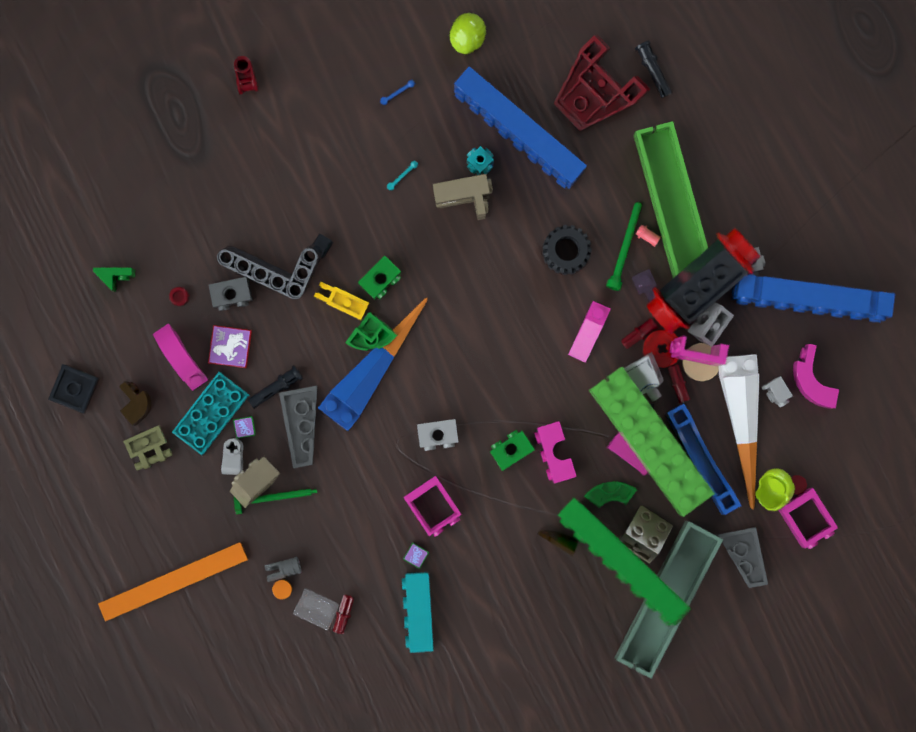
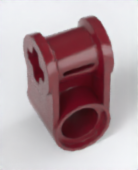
(246, 78)

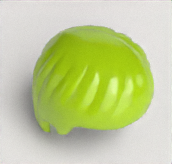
(467, 33)
(775, 489)

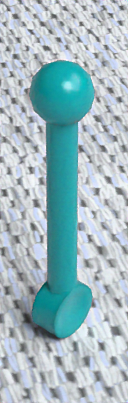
(390, 186)

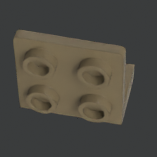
(646, 534)

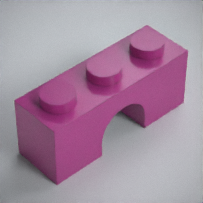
(558, 469)

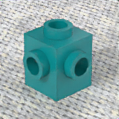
(477, 167)

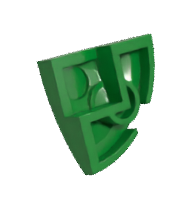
(371, 334)

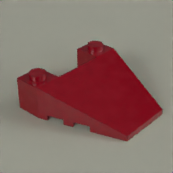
(591, 92)

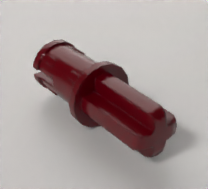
(638, 333)
(678, 383)
(343, 614)

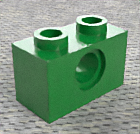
(385, 268)
(523, 448)

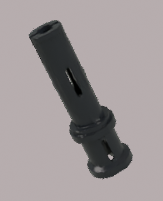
(650, 61)
(282, 382)

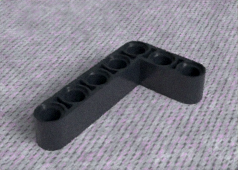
(272, 271)

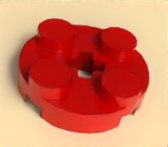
(659, 338)

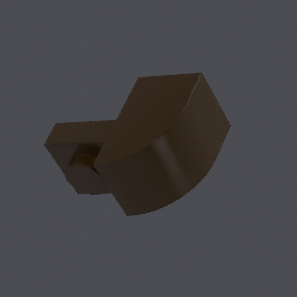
(139, 405)

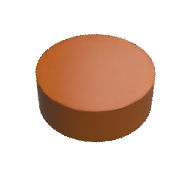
(282, 589)

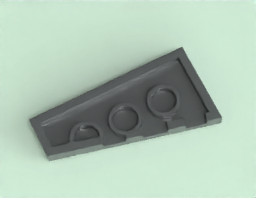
(300, 419)

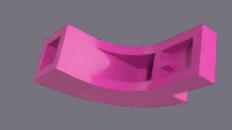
(179, 357)
(807, 383)

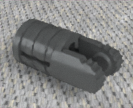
(286, 567)

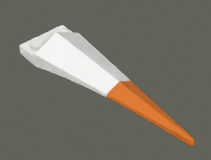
(741, 391)

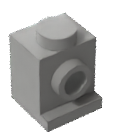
(777, 391)

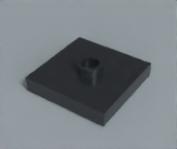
(73, 388)

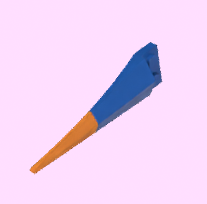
(353, 393)

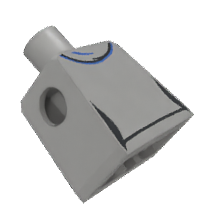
(646, 376)

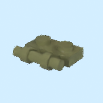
(145, 442)

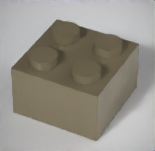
(254, 481)

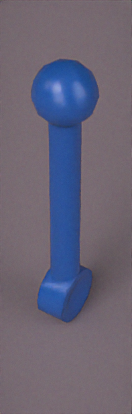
(384, 100)

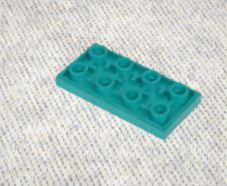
(210, 413)

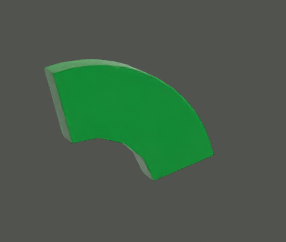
(609, 492)

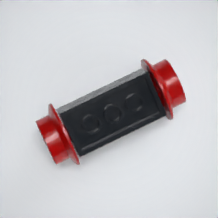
(703, 281)

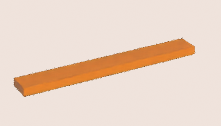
(173, 581)

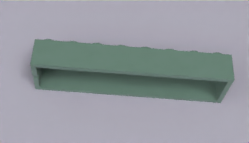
(683, 573)

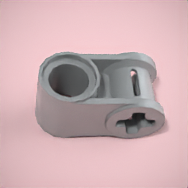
(232, 461)

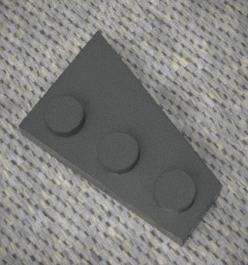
(746, 554)

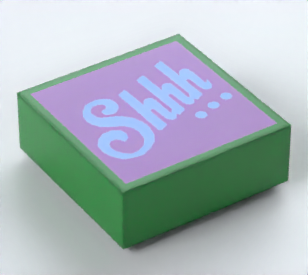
(244, 427)
(416, 555)

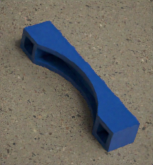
(700, 457)

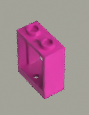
(796, 502)
(452, 519)

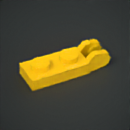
(343, 301)

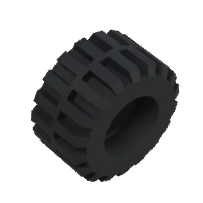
(566, 233)

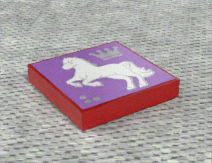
(230, 346)

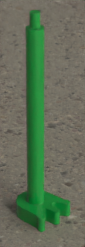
(278, 496)

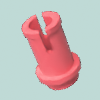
(648, 235)

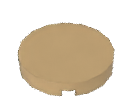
(699, 371)

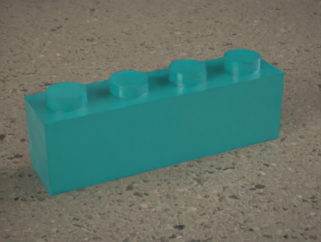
(419, 612)

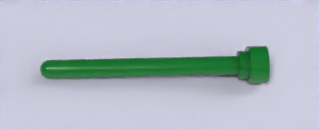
(615, 281)

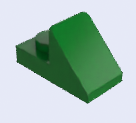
(109, 275)

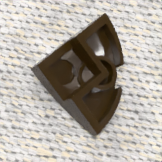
(560, 540)

